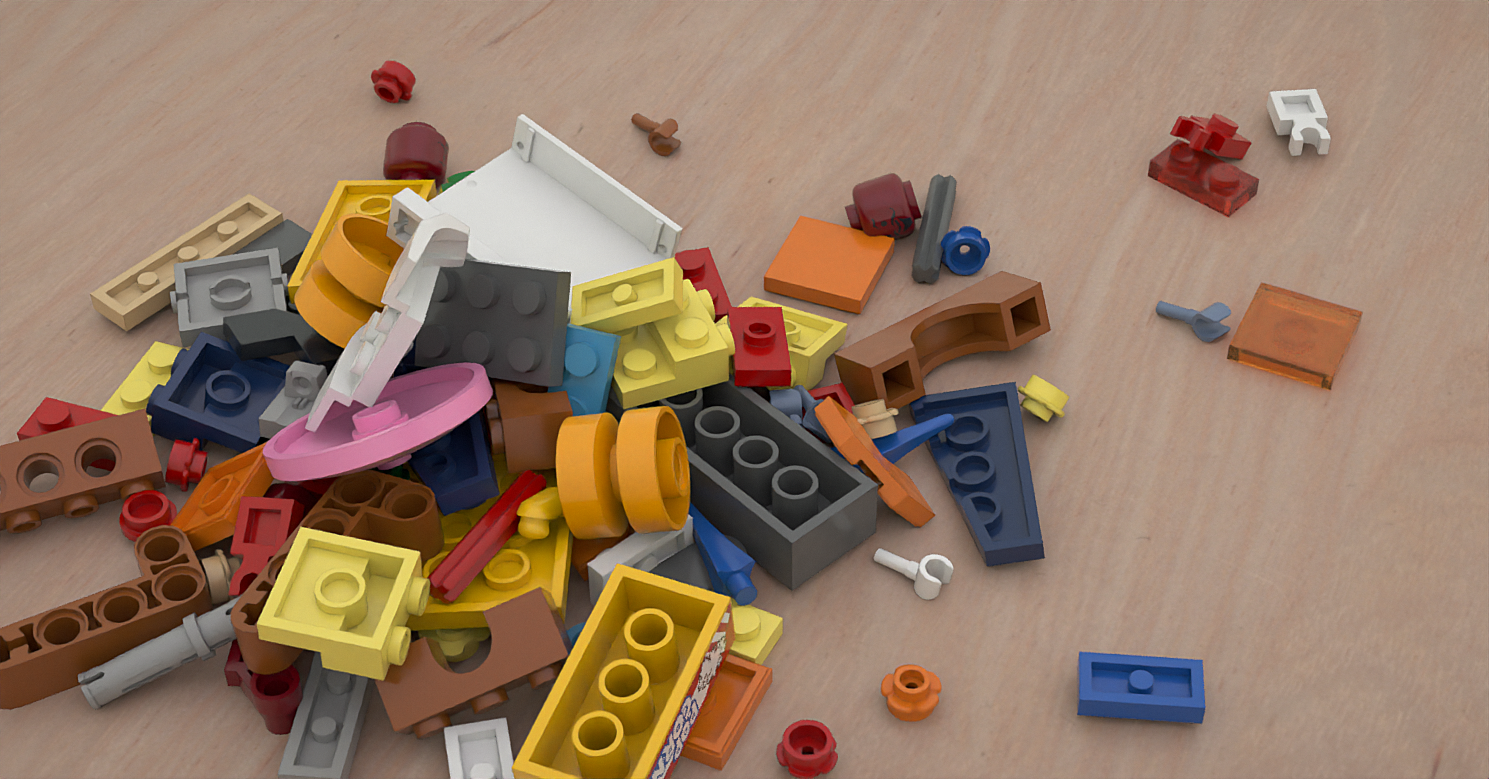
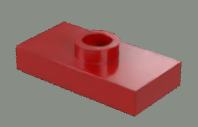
(760, 347)

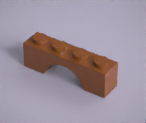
(981, 318)

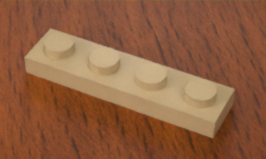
(148, 284)

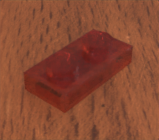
(1203, 177)

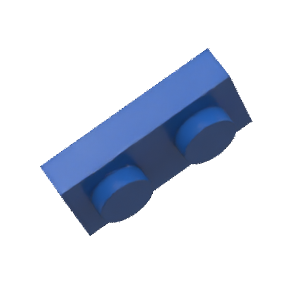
(1140, 687)

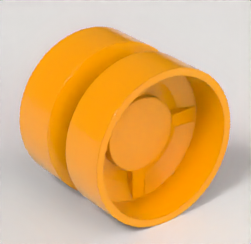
(349, 279)
(623, 473)

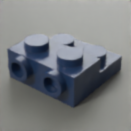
(215, 396)

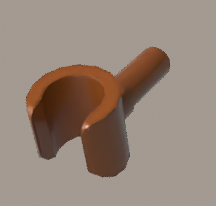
(660, 135)

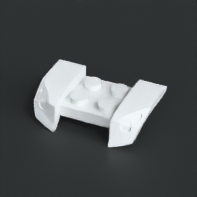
(388, 336)

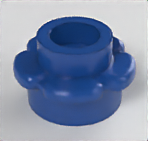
(967, 262)

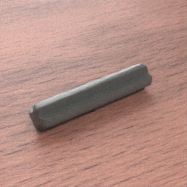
(933, 228)

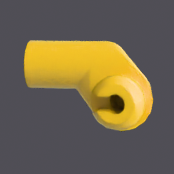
(538, 512)

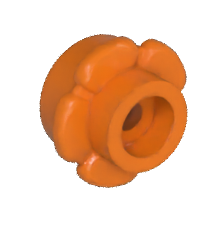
(909, 703)

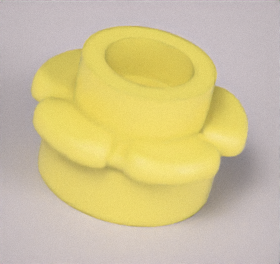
(1043, 398)

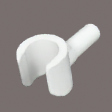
(927, 575)

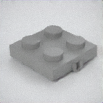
(226, 288)

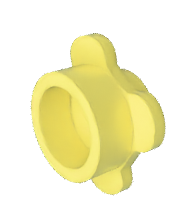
(457, 643)

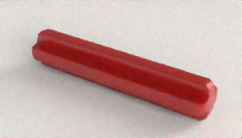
(483, 539)

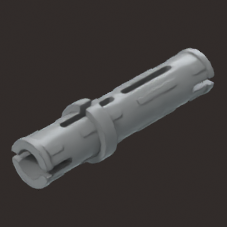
(159, 656)

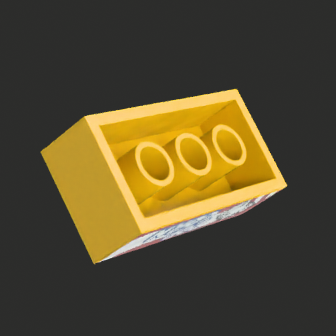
(631, 682)

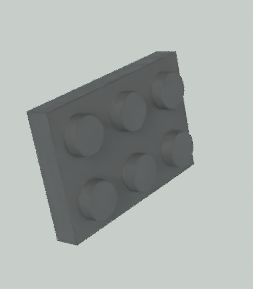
(499, 318)

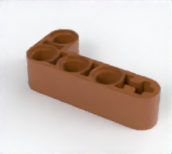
(356, 506)
(53, 647)

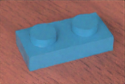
(588, 368)

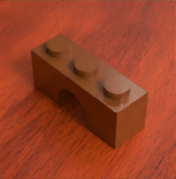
(525, 423)
(525, 649)

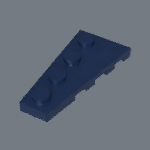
(458, 467)
(987, 469)

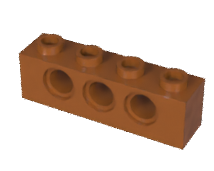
(68, 454)

